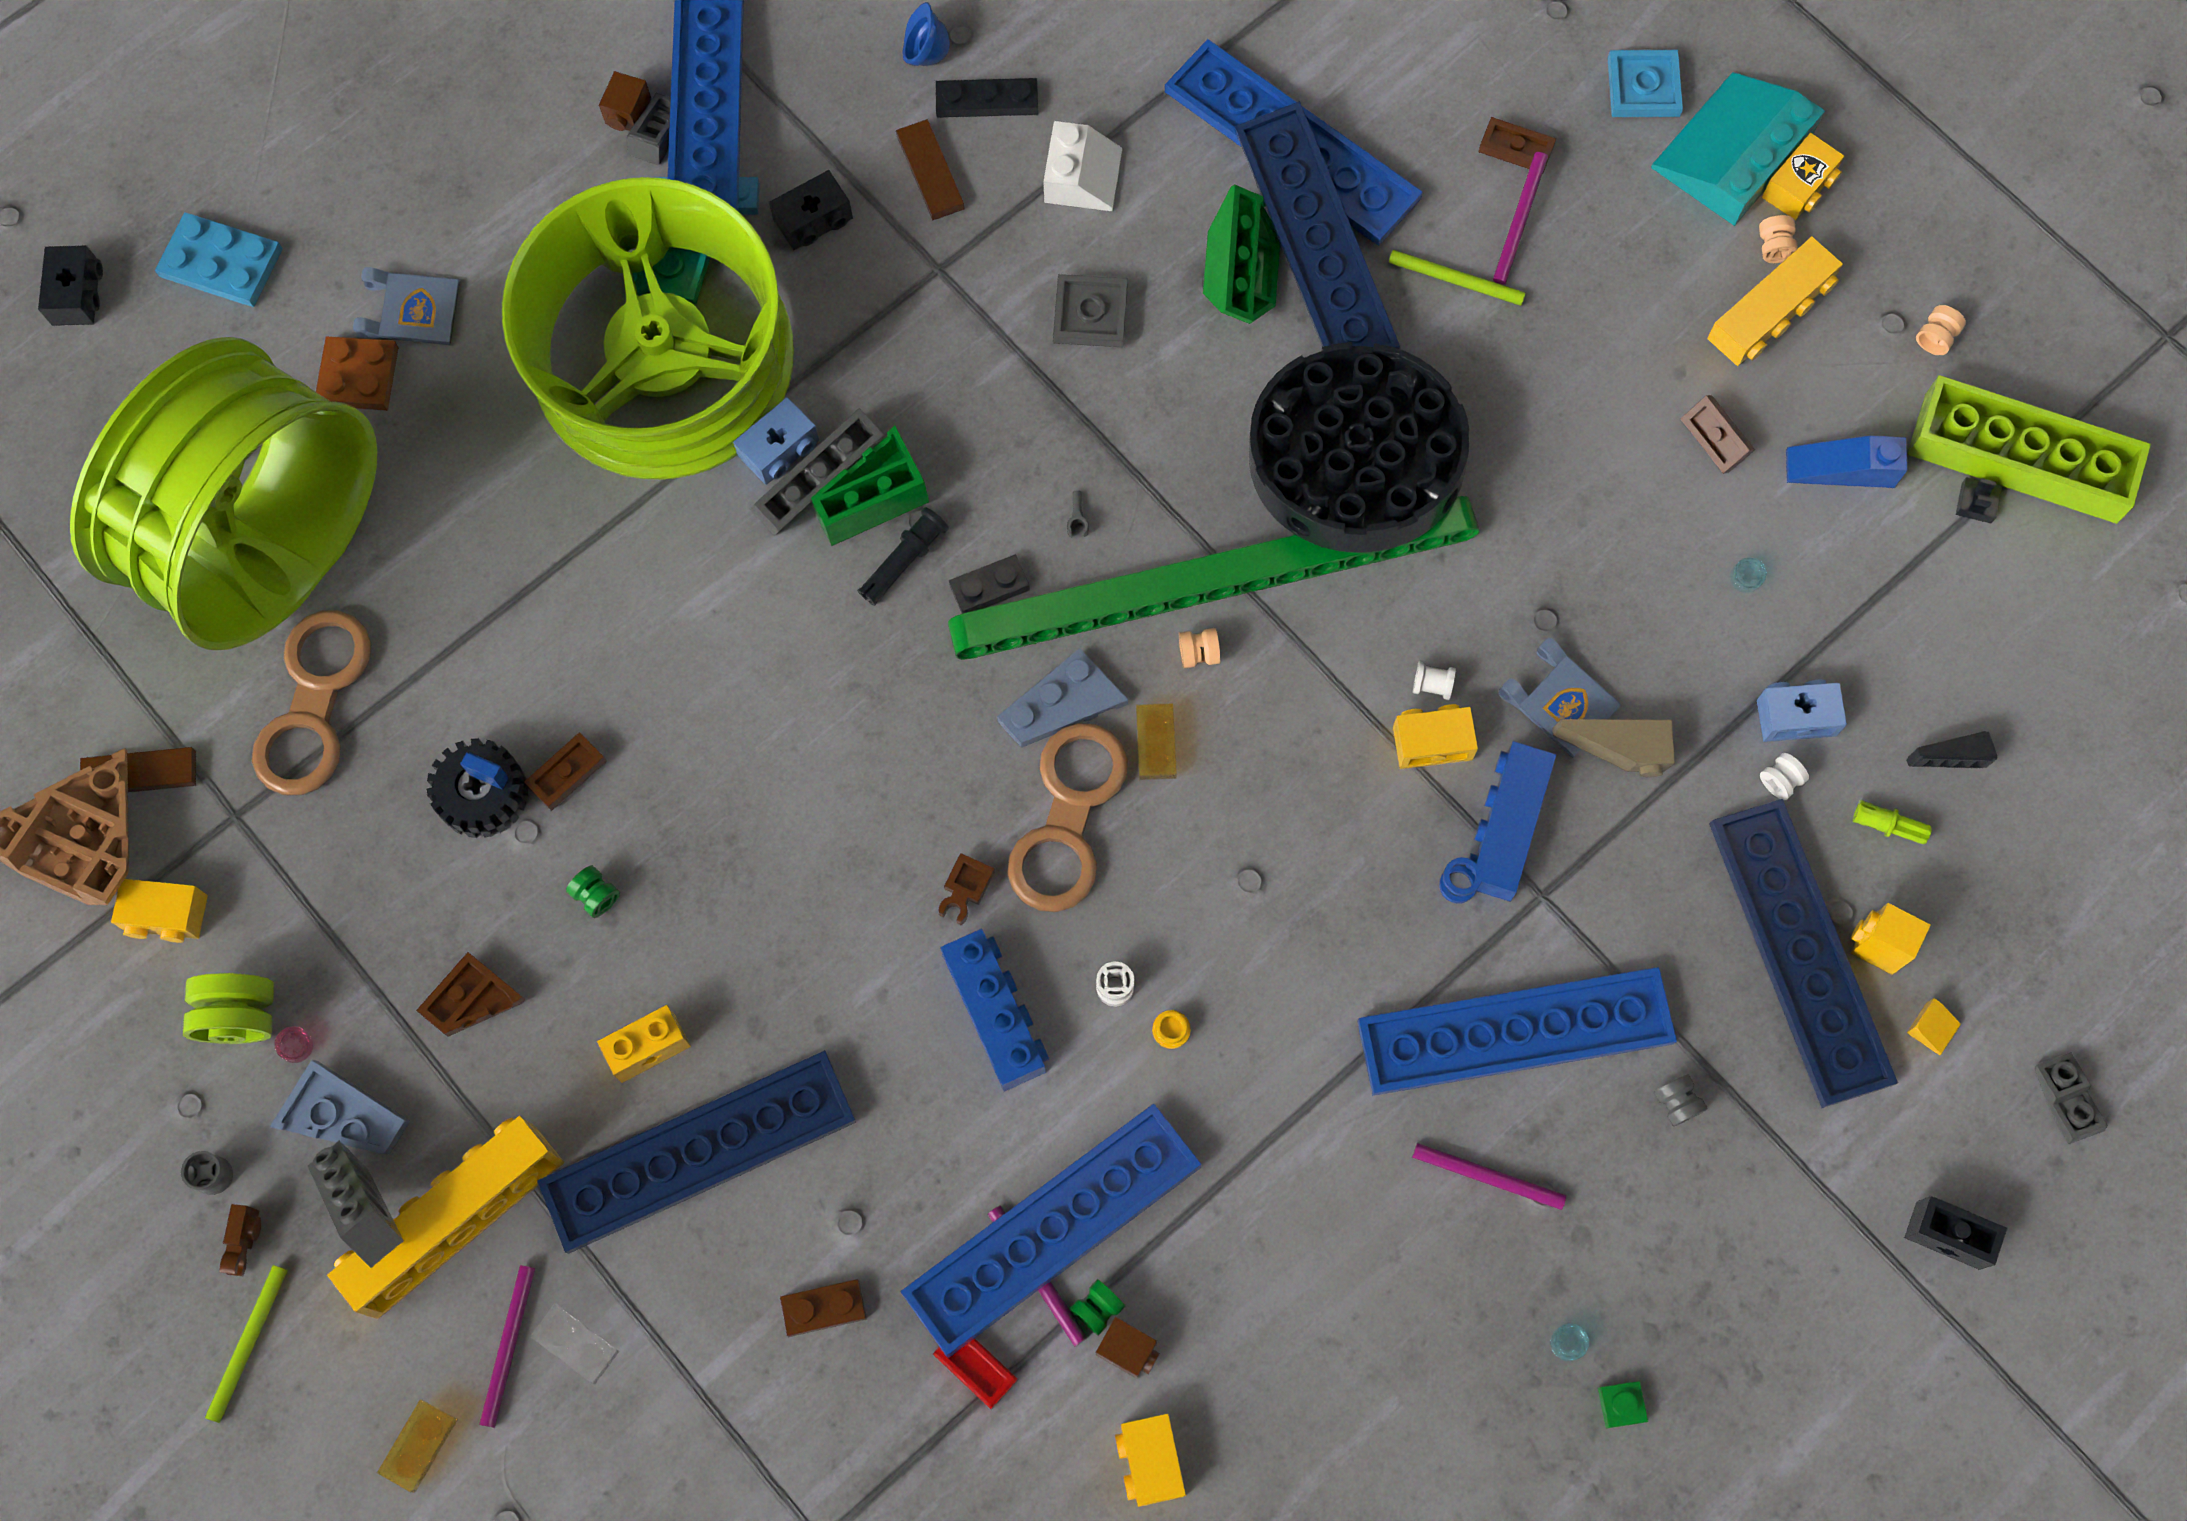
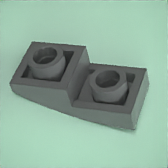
(2069, 1099)

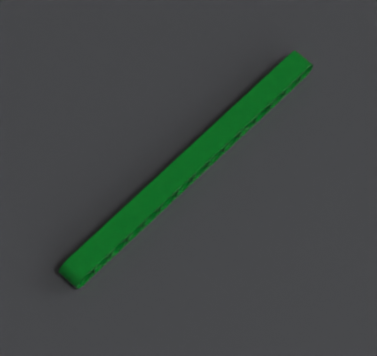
(1178, 587)

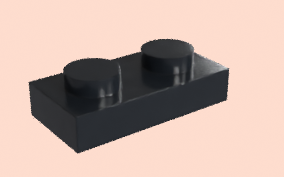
(989, 585)

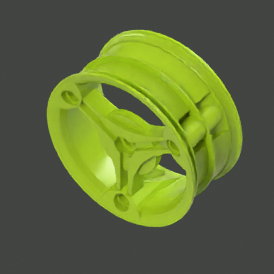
(600, 230)
(167, 503)

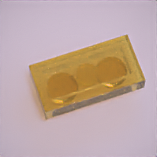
(1156, 741)
(417, 1446)

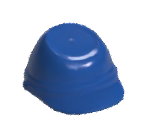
(925, 38)

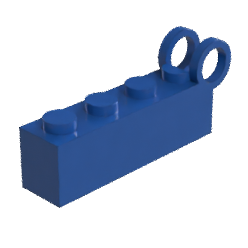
(1509, 827)

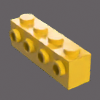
(1775, 301)

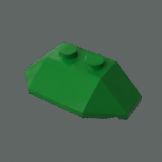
(1242, 257)

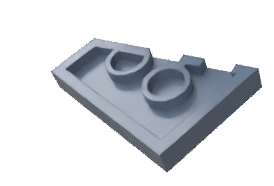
(1062, 698)
(336, 1110)

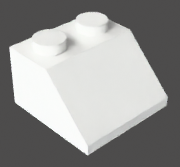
(1081, 167)

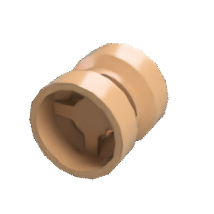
(1778, 238)
(1938, 334)
(1191, 651)

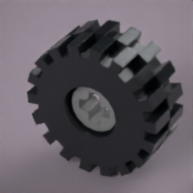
(472, 812)

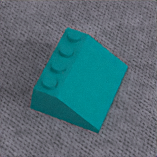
(1738, 143)

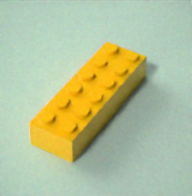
(449, 1216)

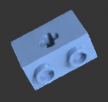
(784, 425)
(1784, 721)

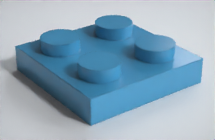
(1645, 83)

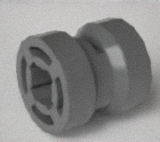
(1680, 1100)
(199, 1168)

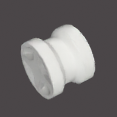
(1784, 776)

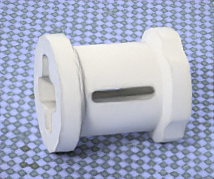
(1434, 680)

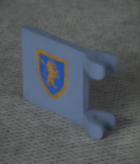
(413, 307)
(1562, 695)

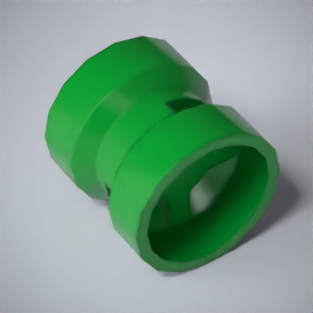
(593, 891)
(1104, 1300)

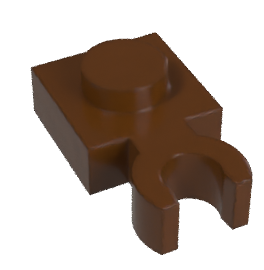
(966, 883)
(241, 1230)

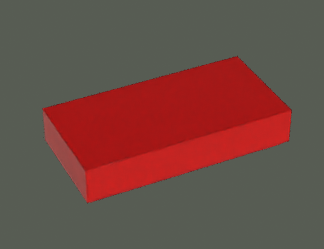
(979, 1372)

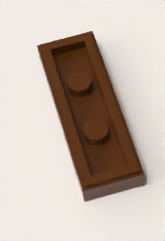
(930, 169)
(155, 768)

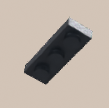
(986, 97)

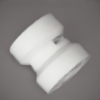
(1112, 990)

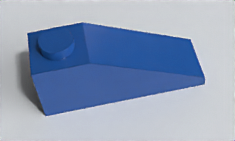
(1849, 462)

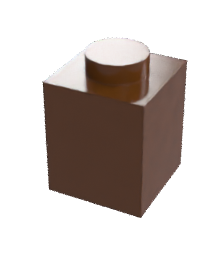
(624, 101)
(1128, 1348)

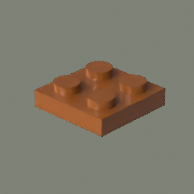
(358, 372)

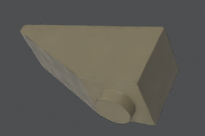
(1626, 743)

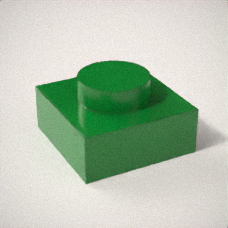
(1622, 1404)

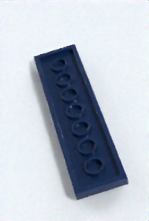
(1314, 229)
(1803, 954)
(695, 1152)

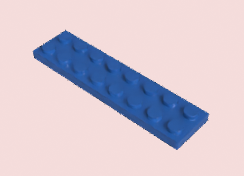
(1231, 94)
(707, 96)
(1516, 1031)
(1050, 1230)

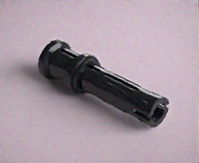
(913, 544)

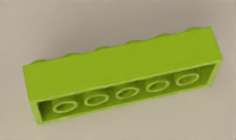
(2029, 449)

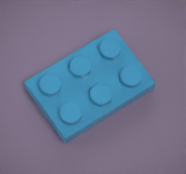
(219, 259)

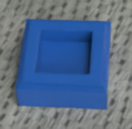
(484, 770)

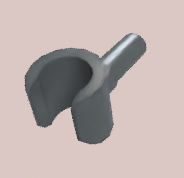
(1077, 514)

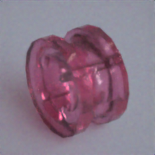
(282, 1050)

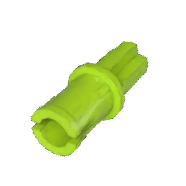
(1891, 822)

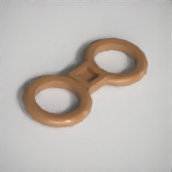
(311, 703)
(1067, 817)

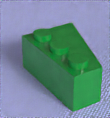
(871, 491)

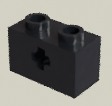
(811, 210)
(69, 285)
(1955, 1233)

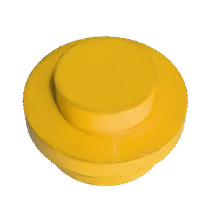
(1171, 1029)

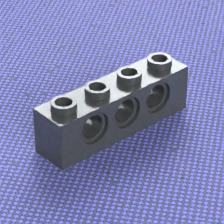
(818, 468)
(354, 1203)

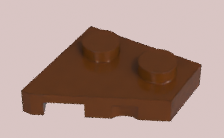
(468, 997)

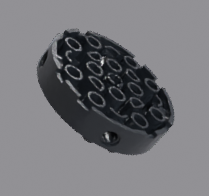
(1358, 447)

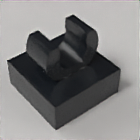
(1979, 499)

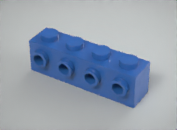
(993, 1009)

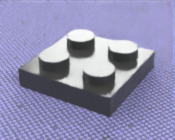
(1090, 310)

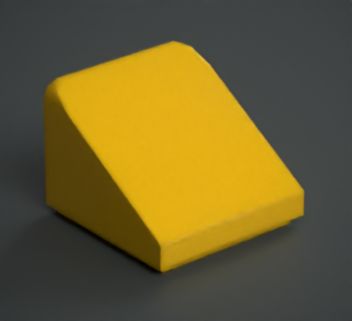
(1934, 1026)

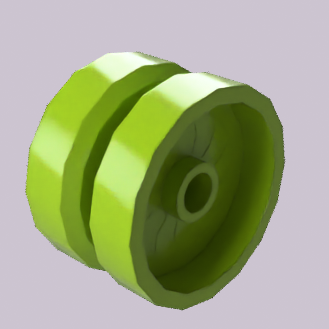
(228, 1008)

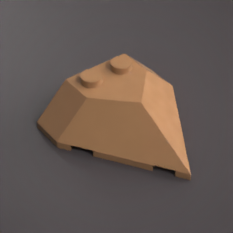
(73, 833)

